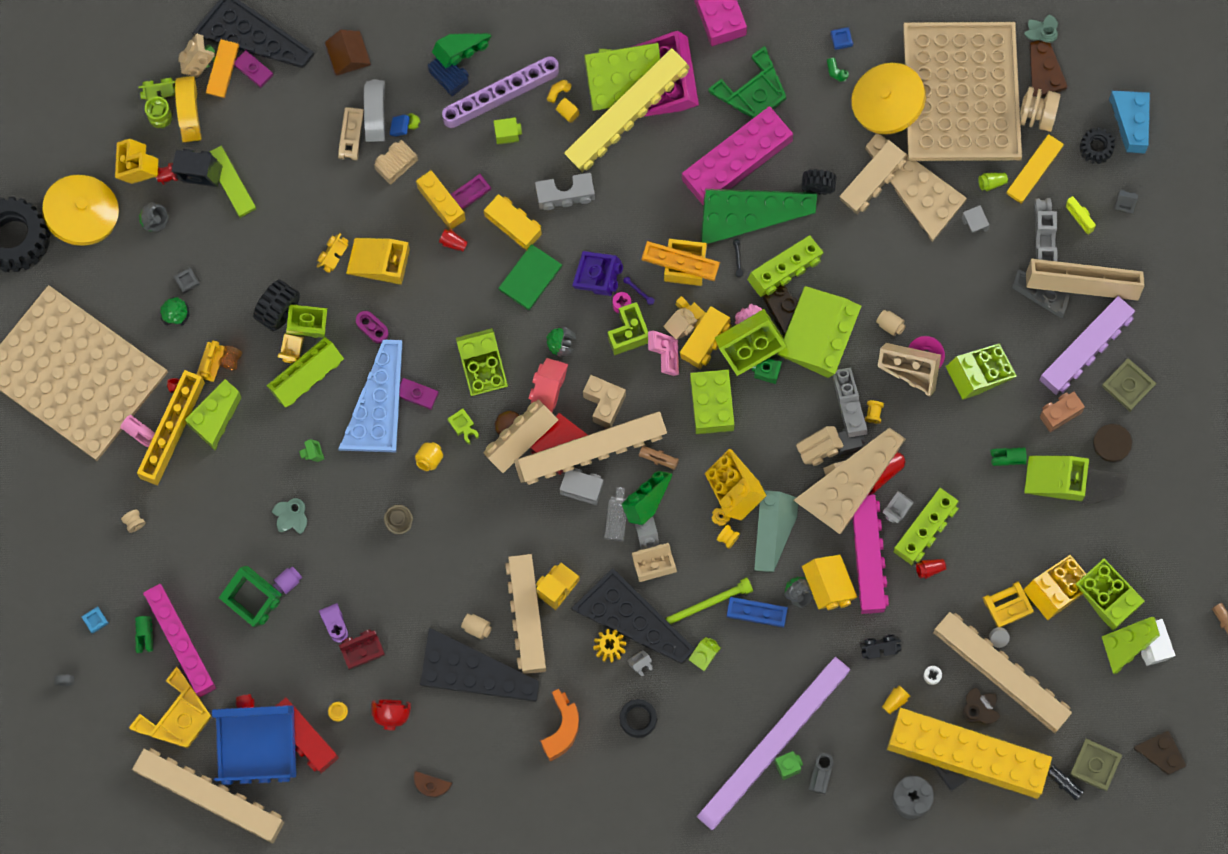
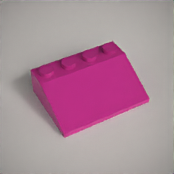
(684, 92)

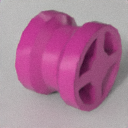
(621, 296)

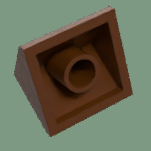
(347, 51)

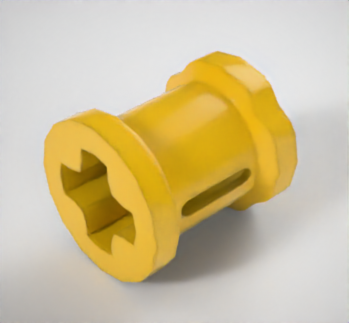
(874, 412)

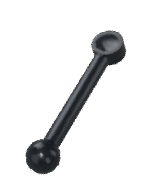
(739, 273)

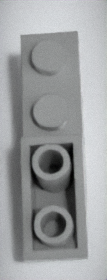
(849, 402)

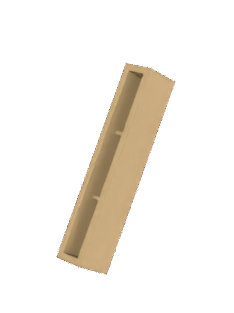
(1084, 279)
(527, 614)

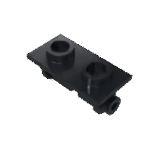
(873, 646)

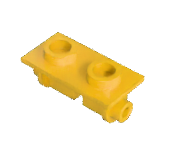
(327, 258)
(209, 364)

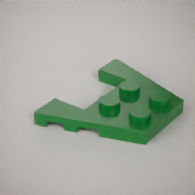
(756, 94)

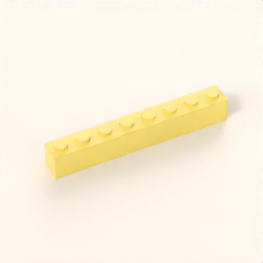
(627, 110)

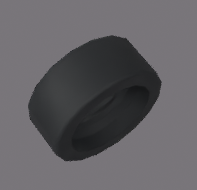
(633, 704)

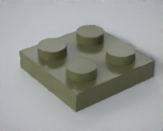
(1129, 384)
(1095, 765)

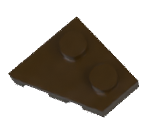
(1162, 752)

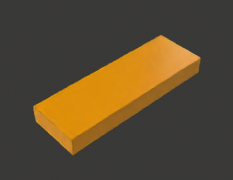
(222, 68)

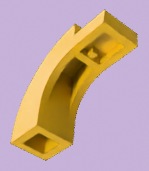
(187, 108)

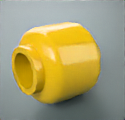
(429, 456)

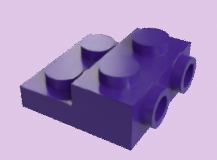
(598, 273)

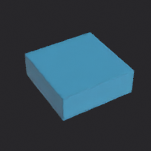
(95, 620)

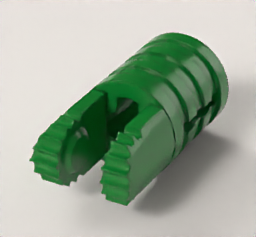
(1008, 456)
(144, 630)

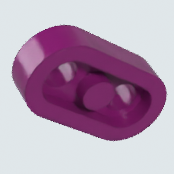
(373, 327)

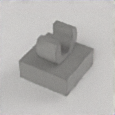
(639, 661)

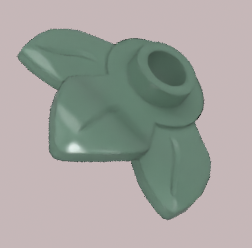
(1043, 30)
(290, 518)

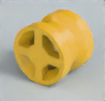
(728, 536)

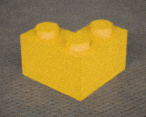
(133, 162)
(556, 585)

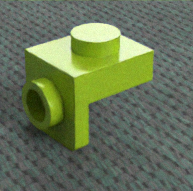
(704, 653)

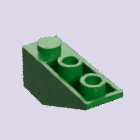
(455, 47)
(645, 500)

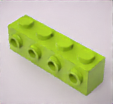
(785, 266)
(305, 372)
(926, 526)

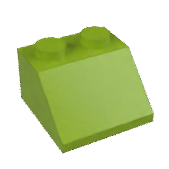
(306, 321)

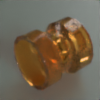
(230, 358)

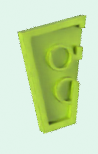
(1129, 641)

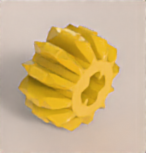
(617, 646)

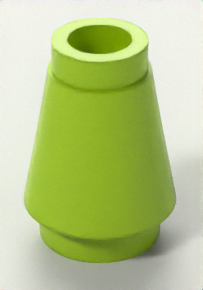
(989, 181)

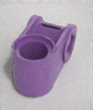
(334, 620)

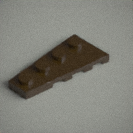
(781, 306)

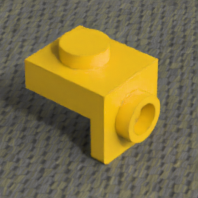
(291, 348)

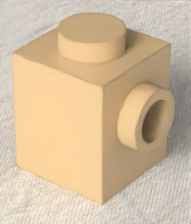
(681, 323)

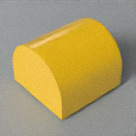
(567, 110)

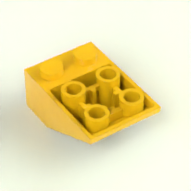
(379, 259)
(734, 486)
(1056, 587)

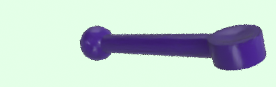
(650, 301)

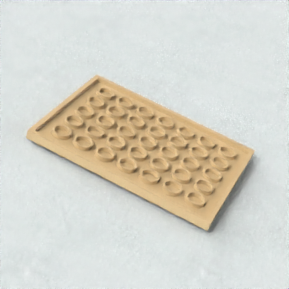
(969, 91)
(75, 372)

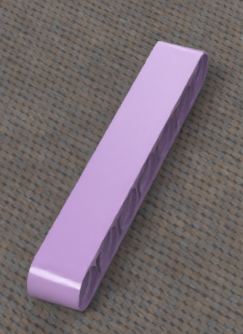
(495, 99)

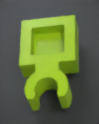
(462, 424)

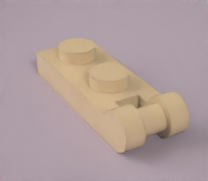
(351, 133)

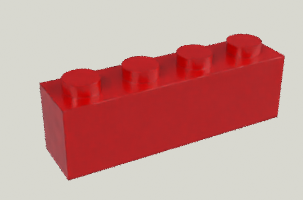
(310, 743)

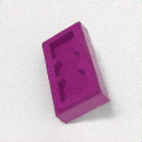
(253, 69)
(471, 191)
(417, 393)

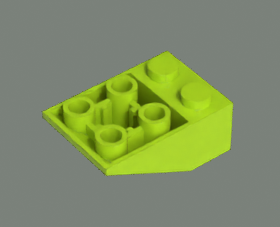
(481, 362)
(980, 370)
(1057, 477)
(1109, 594)

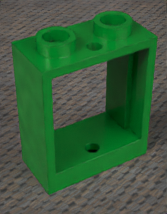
(243, 574)

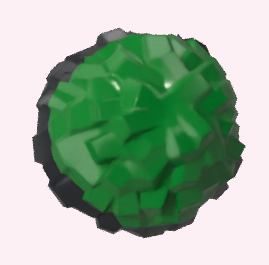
(174, 311)

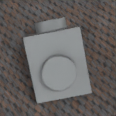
(897, 508)
(647, 534)

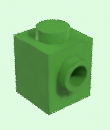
(788, 765)

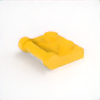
(1010, 611)

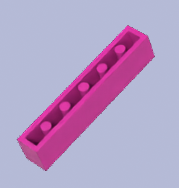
(868, 557)
(179, 640)

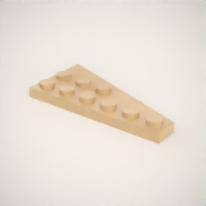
(922, 192)
(845, 488)

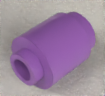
(287, 580)

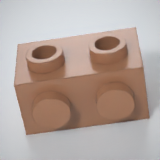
(1061, 412)

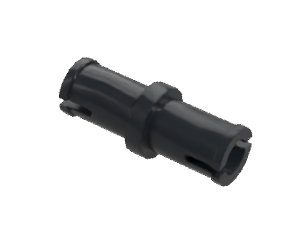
(1065, 782)

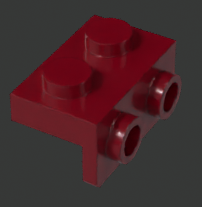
(361, 649)

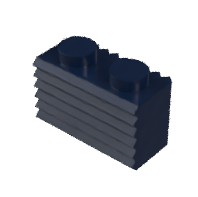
(450, 78)

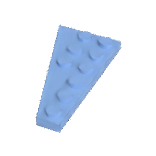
(377, 410)

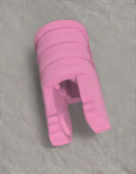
(137, 430)

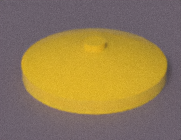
(888, 98)
(80, 210)

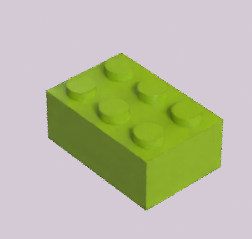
(750, 342)
(712, 401)

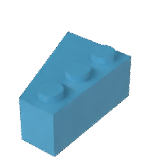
(1132, 116)

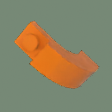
(563, 739)

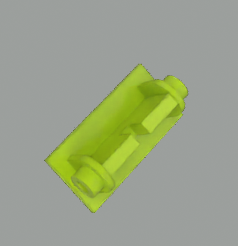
(150, 89)

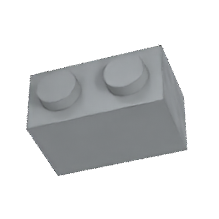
(582, 486)

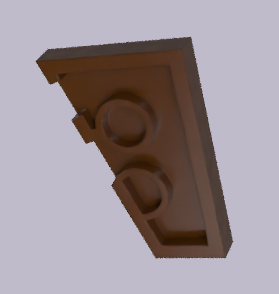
(1045, 69)

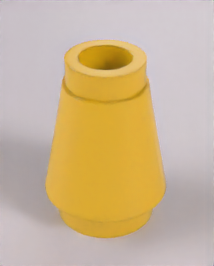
(896, 699)

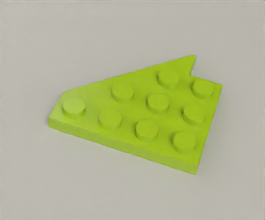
(616, 71)

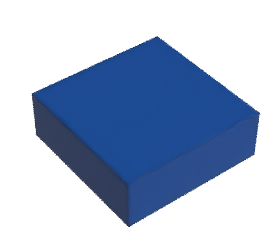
(841, 38)
(399, 125)

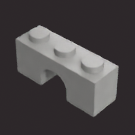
(550, 196)
(1045, 235)

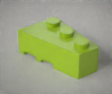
(214, 413)

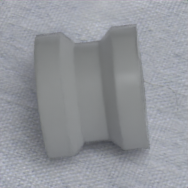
(1042, 205)

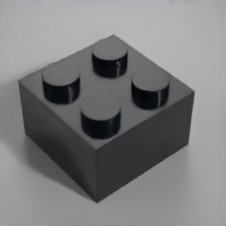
(197, 167)

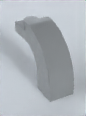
(374, 110)

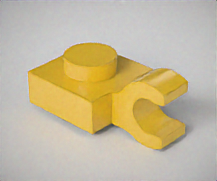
(694, 308)

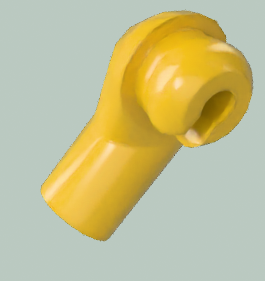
(562, 85)

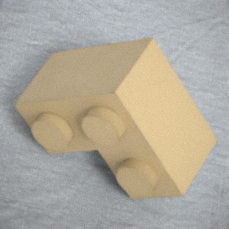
(607, 396)

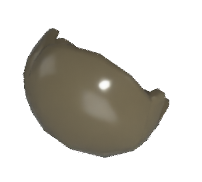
(398, 519)

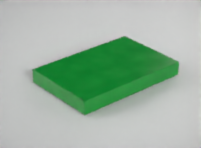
(530, 277)

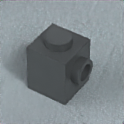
(851, 444)

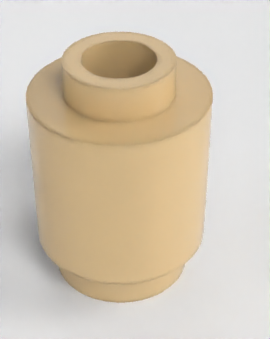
(891, 323)
(476, 626)

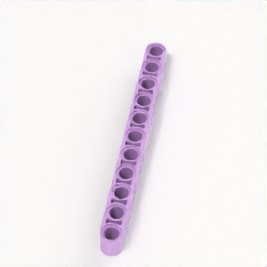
(773, 743)

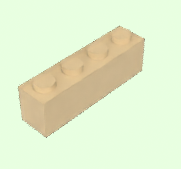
(873, 177)
(520, 435)

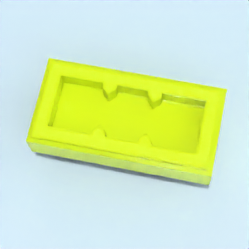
(1081, 215)

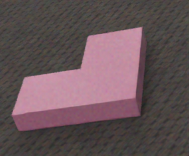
(668, 348)

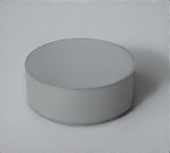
(999, 637)

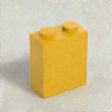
(829, 582)

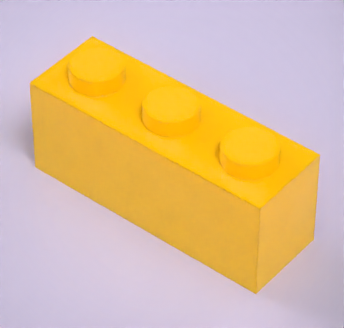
(440, 200)
(513, 221)
(702, 341)

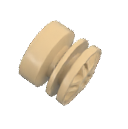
(1039, 109)

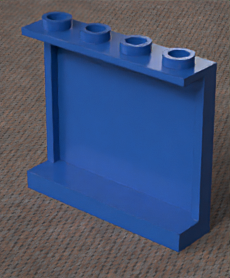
(255, 744)

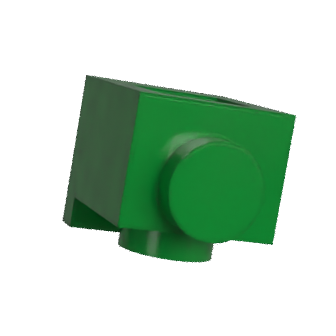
(767, 375)

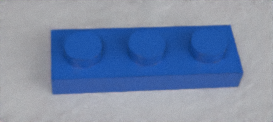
(757, 612)

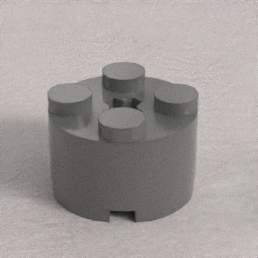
(923, 792)

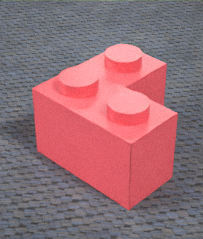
(548, 382)

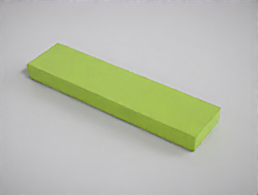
(232, 184)

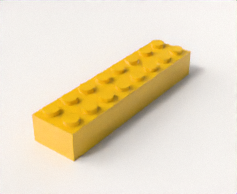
(969, 753)

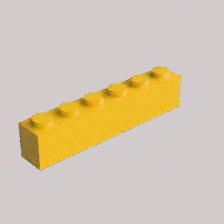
(170, 428)

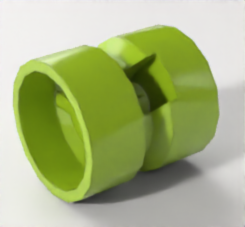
(158, 112)

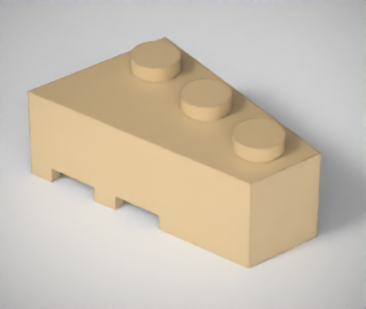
(911, 365)

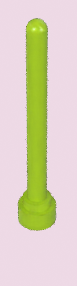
(743, 587)

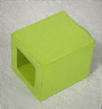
(507, 130)

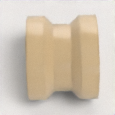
(133, 521)

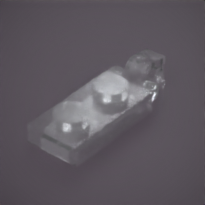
(616, 517)

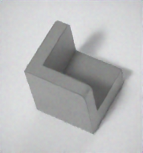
(975, 219)

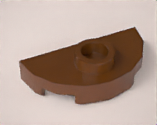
(430, 785)

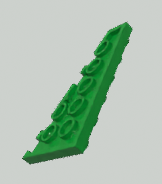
(742, 211)

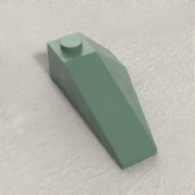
(775, 522)

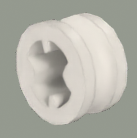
(934, 669)

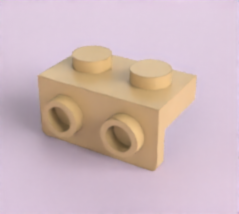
(195, 57)
(654, 562)

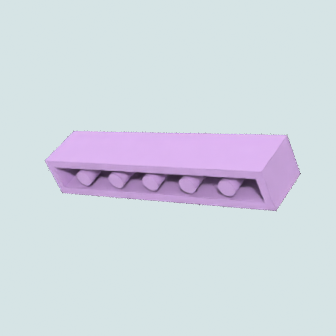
(1087, 345)

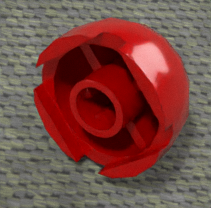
(390, 713)

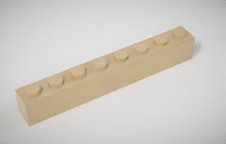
(590, 447)
(1002, 672)
(209, 796)

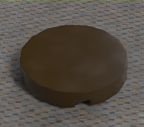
(1112, 442)

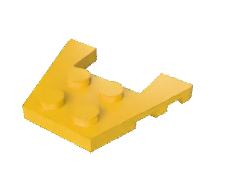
(182, 720)

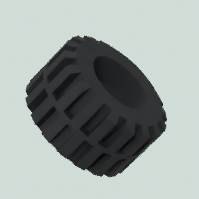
(274, 305)

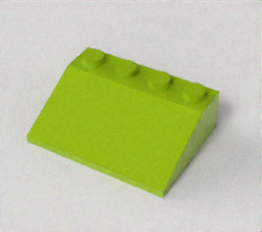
(819, 331)

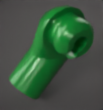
(834, 72)

